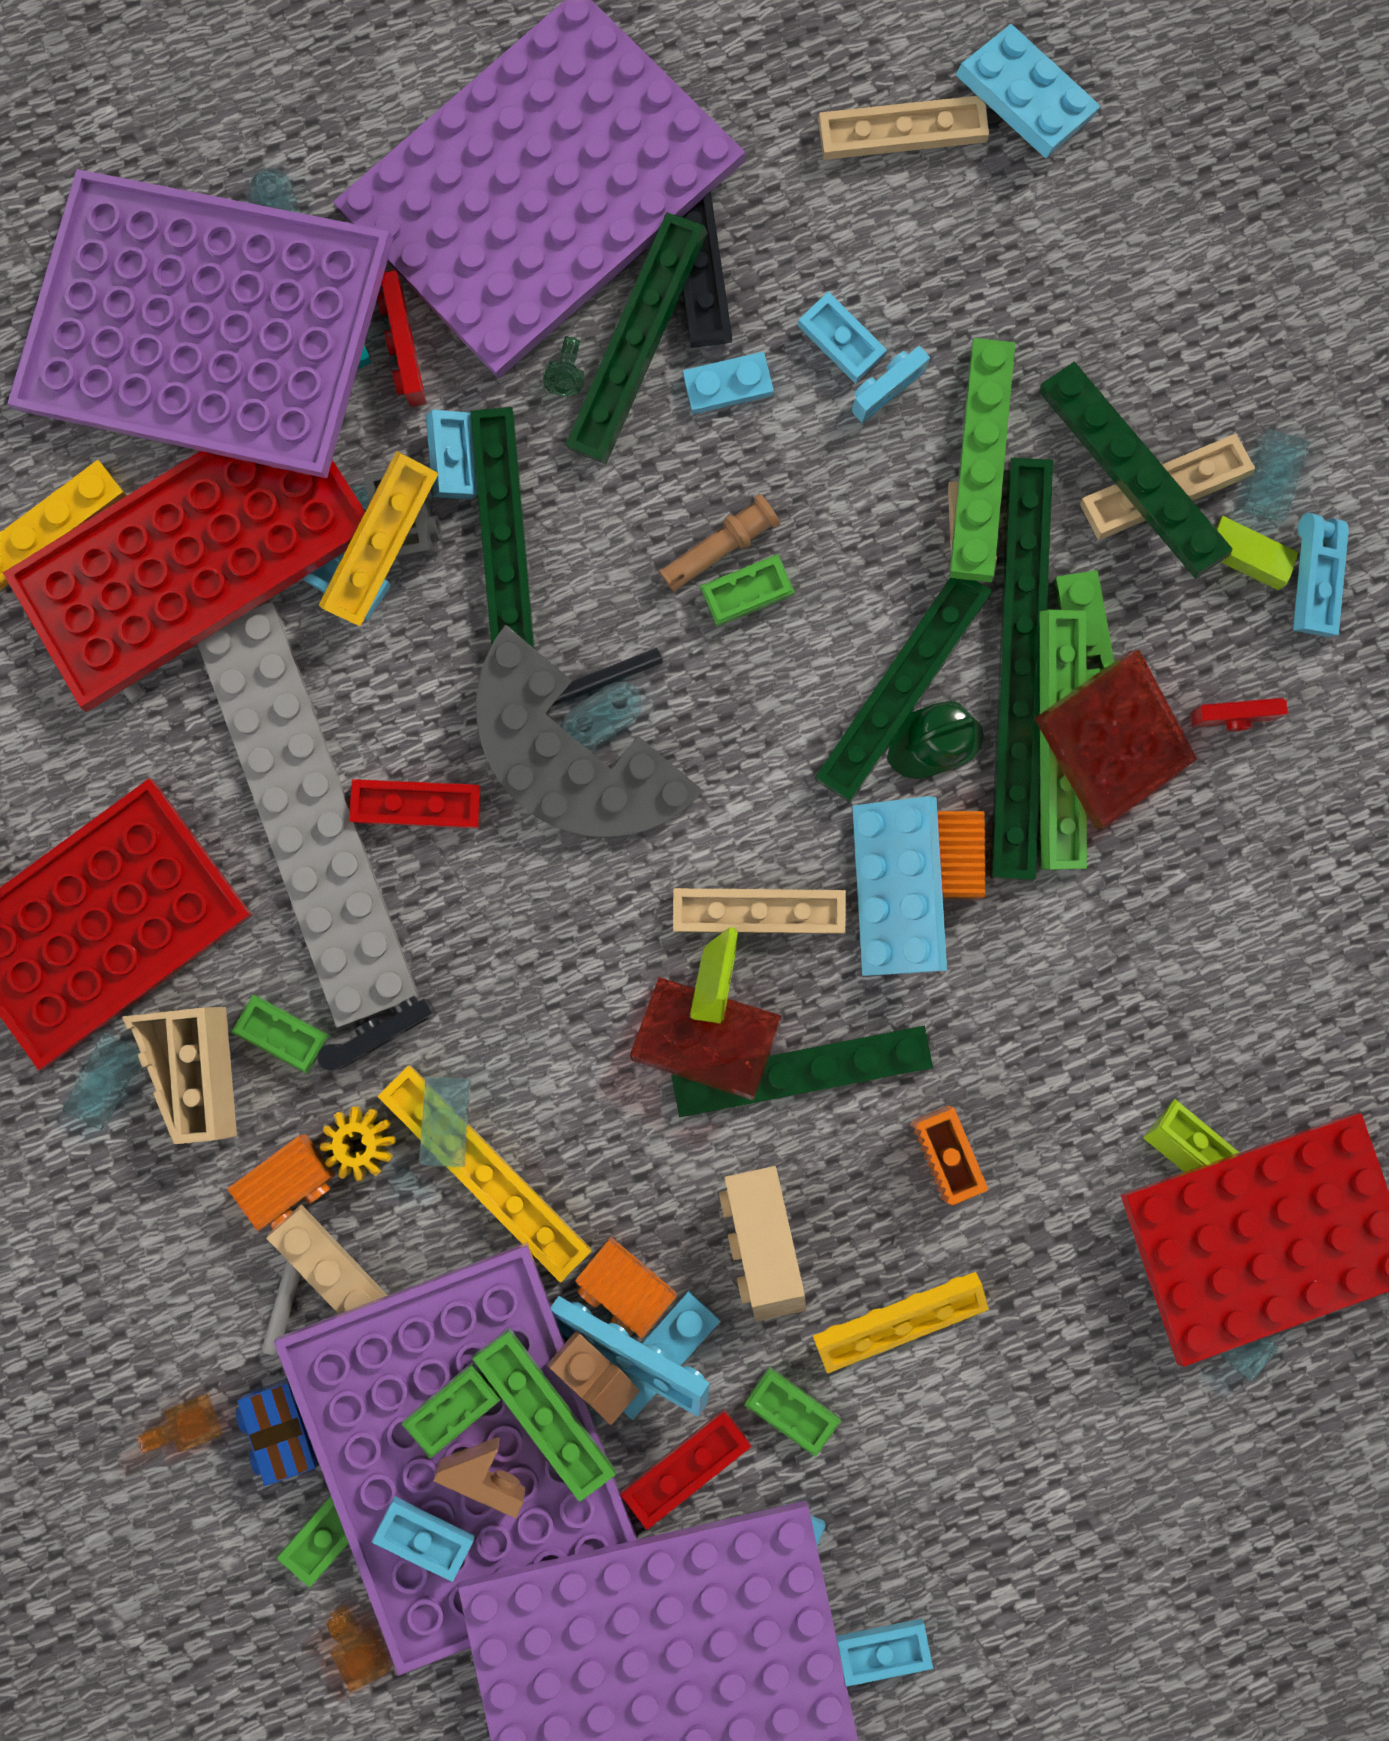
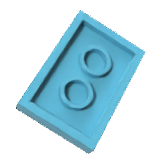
(1028, 90)

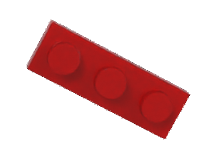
(400, 340)
(415, 804)
(685, 1469)

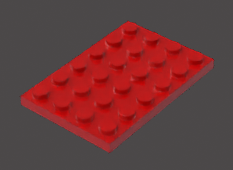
(106, 922)
(1264, 1238)

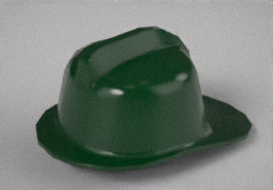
(935, 741)

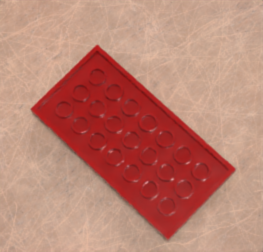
(177, 565)

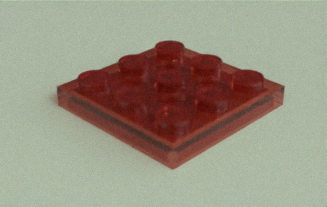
(1116, 738)

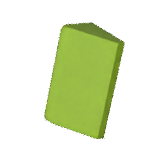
(1257, 554)
(715, 977)
(1186, 1139)

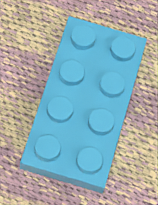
(899, 887)

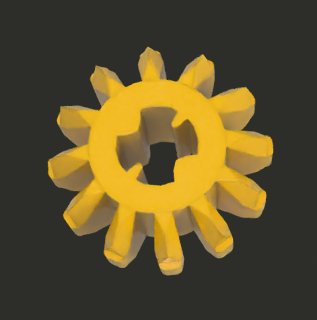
(371, 1138)

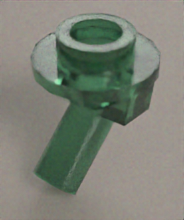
(564, 371)

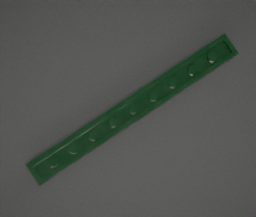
(1019, 669)

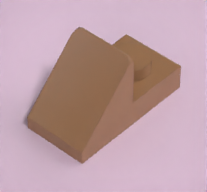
(593, 1377)
(469, 1475)

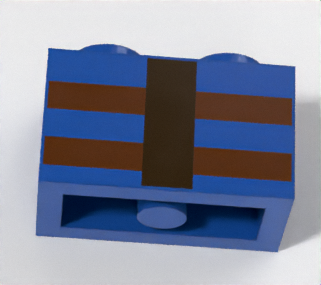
(275, 1433)

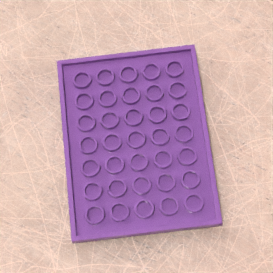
(540, 181)
(201, 322)
(378, 1365)
(665, 1639)

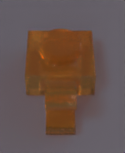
(186, 1424)
(358, 1654)

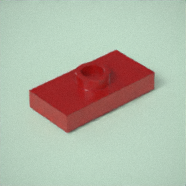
(1240, 714)

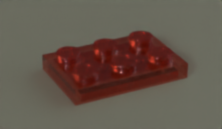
(715, 1054)

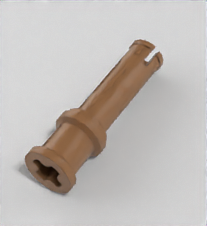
(735, 533)

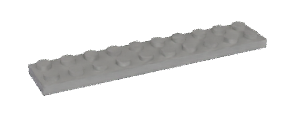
(306, 817)

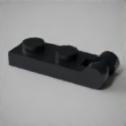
(376, 1034)

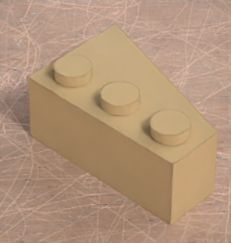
(190, 1070)
(763, 1244)

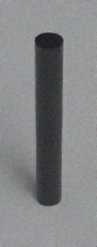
(610, 675)

